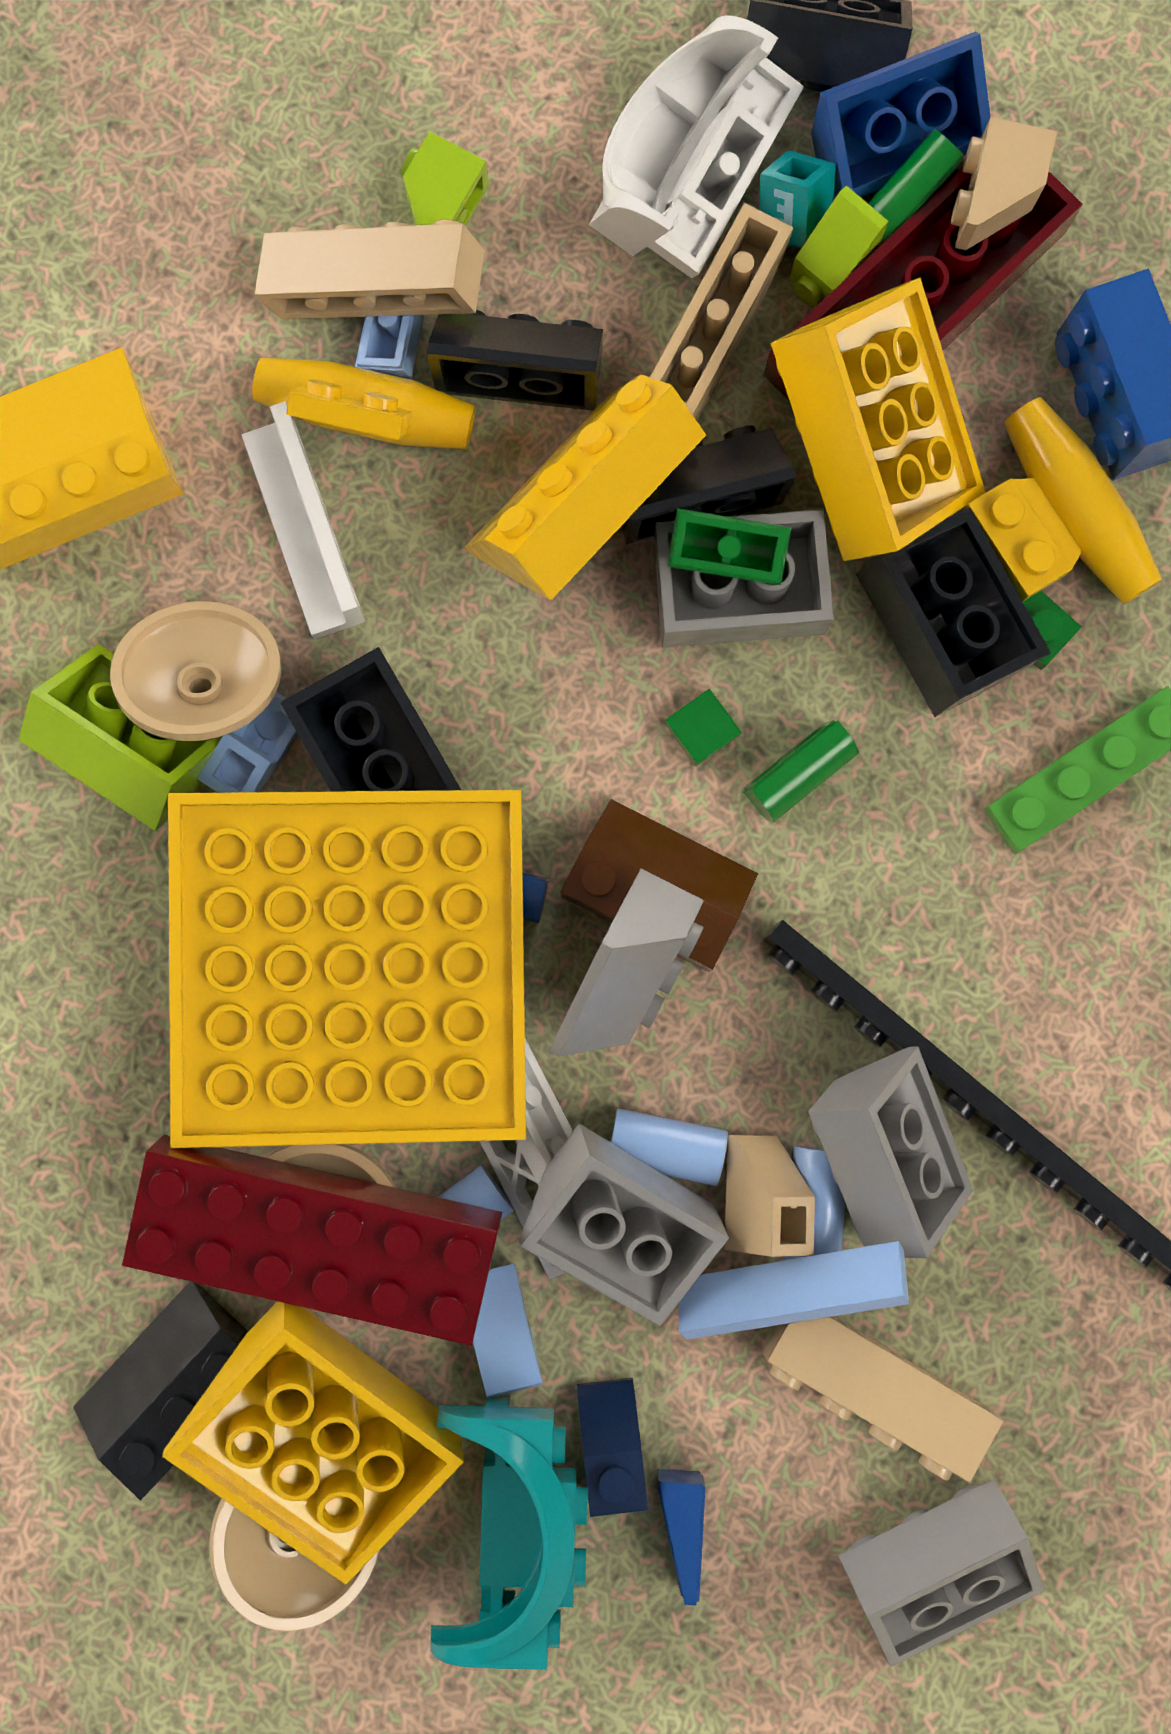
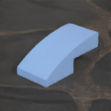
(252, 753)
(504, 1336)

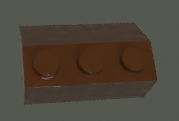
(630, 841)

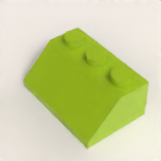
(87, 735)

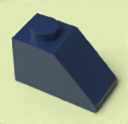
(612, 1447)

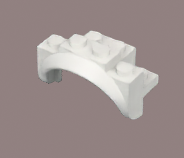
(679, 160)

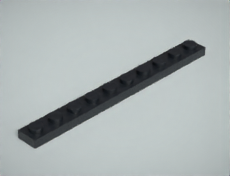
(969, 1097)

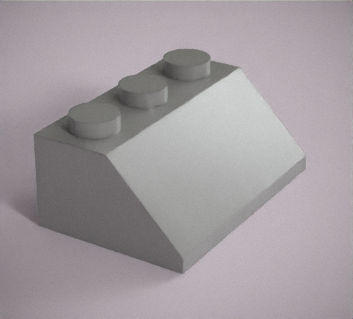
(631, 967)
(892, 1153)
(621, 1226)
(942, 1571)

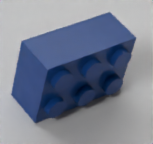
(1122, 371)

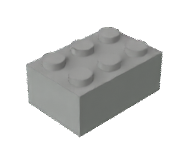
(724, 609)

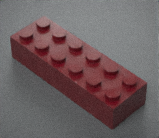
(955, 280)
(312, 1239)

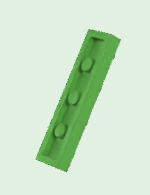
(1084, 773)

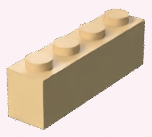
(370, 271)
(723, 306)
(885, 1390)

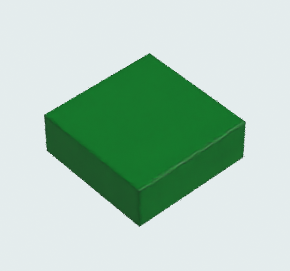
(702, 727)

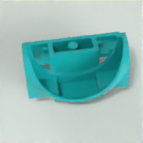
(524, 1538)

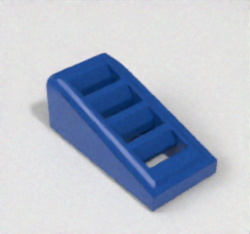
(683, 1510)

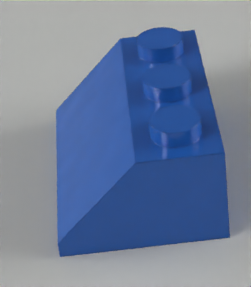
(887, 114)

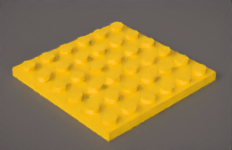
(346, 967)

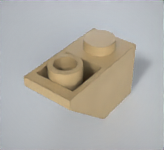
(1006, 179)
(766, 1200)

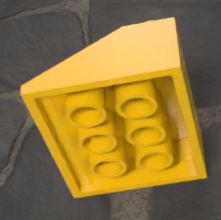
(879, 421)
(77, 457)
(589, 486)
(315, 1441)

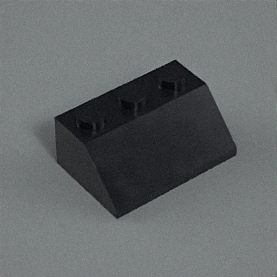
(834, 39)
(516, 359)
(719, 478)
(952, 612)
(367, 731)
(156, 1386)

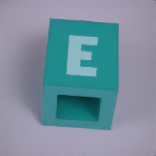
(797, 192)

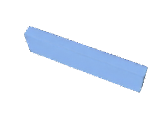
(795, 1291)

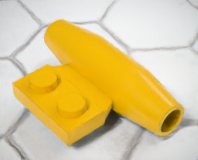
(364, 402)
(1062, 513)

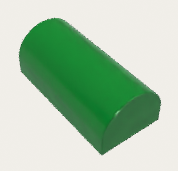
(917, 181)
(729, 546)
(801, 770)

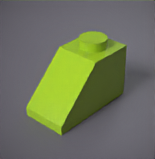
(443, 181)
(836, 247)

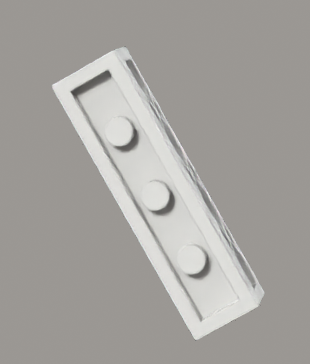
(302, 525)
(545, 1135)

